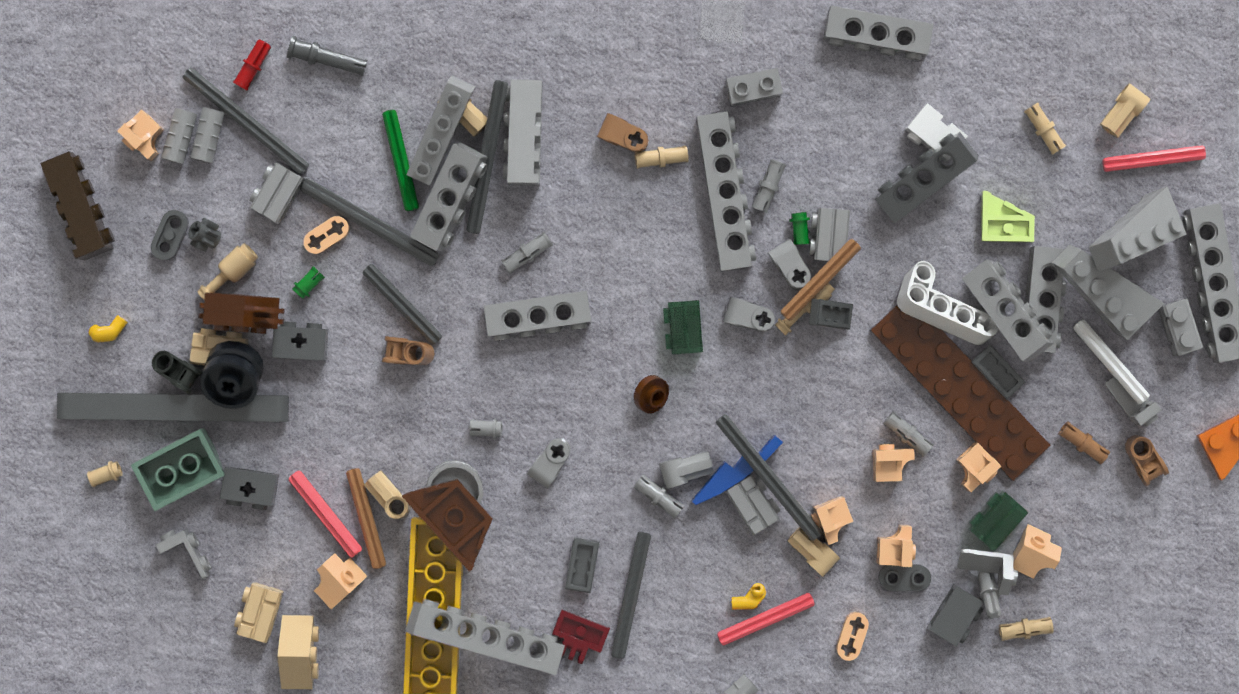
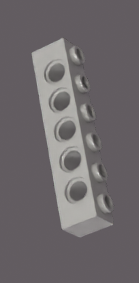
(707, 127)
(1222, 268)
(422, 625)

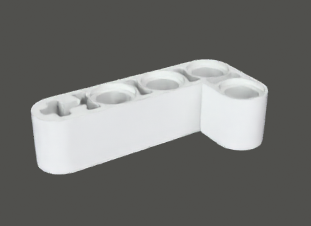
(975, 325)

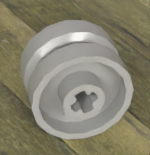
(458, 470)

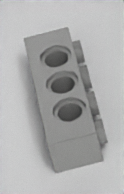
(919, 32)
(440, 130)
(426, 229)
(1039, 259)
(979, 283)
(496, 314)

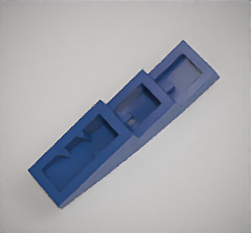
(729, 476)

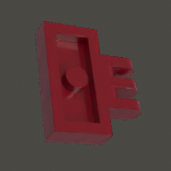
(580, 634)

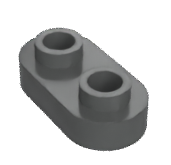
(168, 234)
(905, 578)

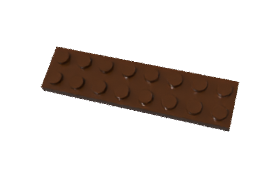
(962, 390)

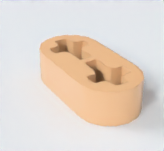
(322, 230)
(858, 638)

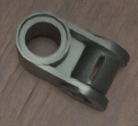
(178, 373)

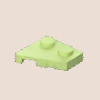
(1004, 221)

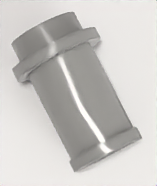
(486, 428)

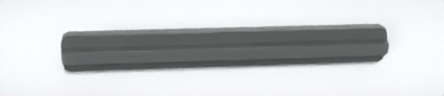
(631, 595)

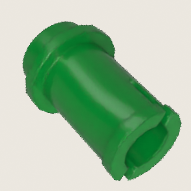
(800, 228)
(307, 284)

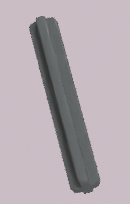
(400, 302)

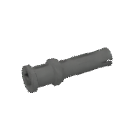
(314, 53)

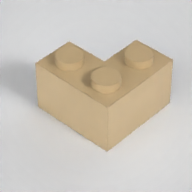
(297, 652)

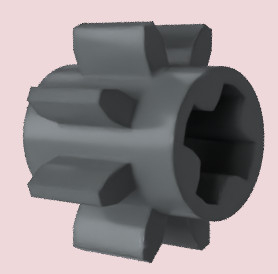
(204, 234)

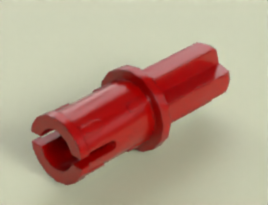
(252, 64)

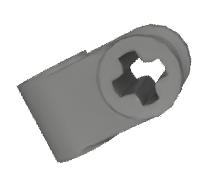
(787, 261)
(744, 313)
(547, 465)

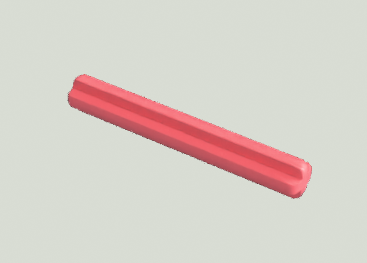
(1154, 158)
(325, 514)
(766, 619)

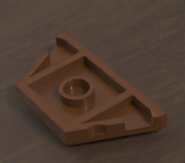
(453, 517)

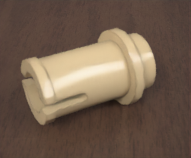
(105, 474)

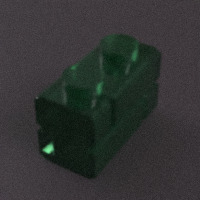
(684, 327)
(997, 520)

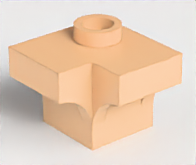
(141, 134)
(890, 462)
(977, 466)
(831, 518)
(897, 549)
(1035, 552)
(338, 579)

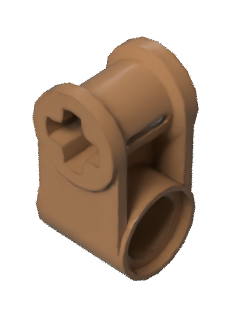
(619, 132)
(404, 351)
(1148, 463)

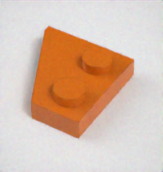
(1222, 445)

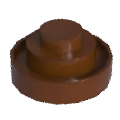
(651, 394)

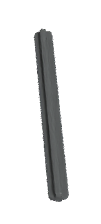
(245, 120)
(488, 148)
(369, 222)
(768, 477)

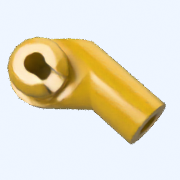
(107, 333)
(751, 599)

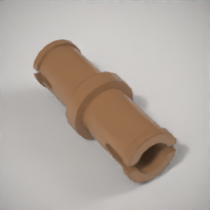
(1084, 442)

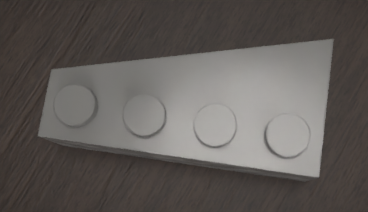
(524, 133)
(1142, 229)
(1111, 296)

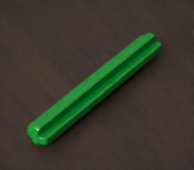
(400, 160)

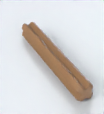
(820, 280)
(366, 518)

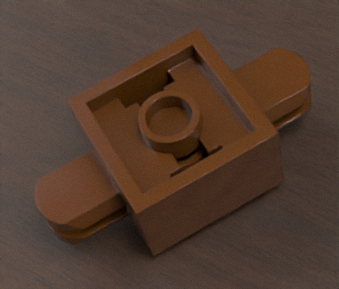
(241, 312)

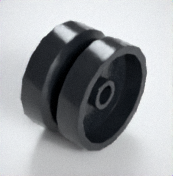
(232, 374)

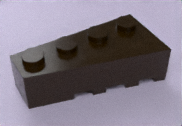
(77, 206)

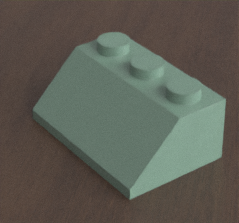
(178, 469)

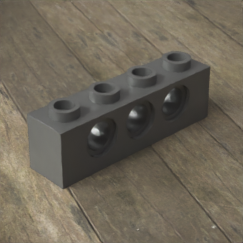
(898, 206)

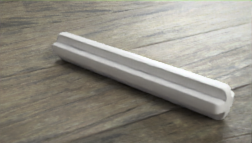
(1111, 362)

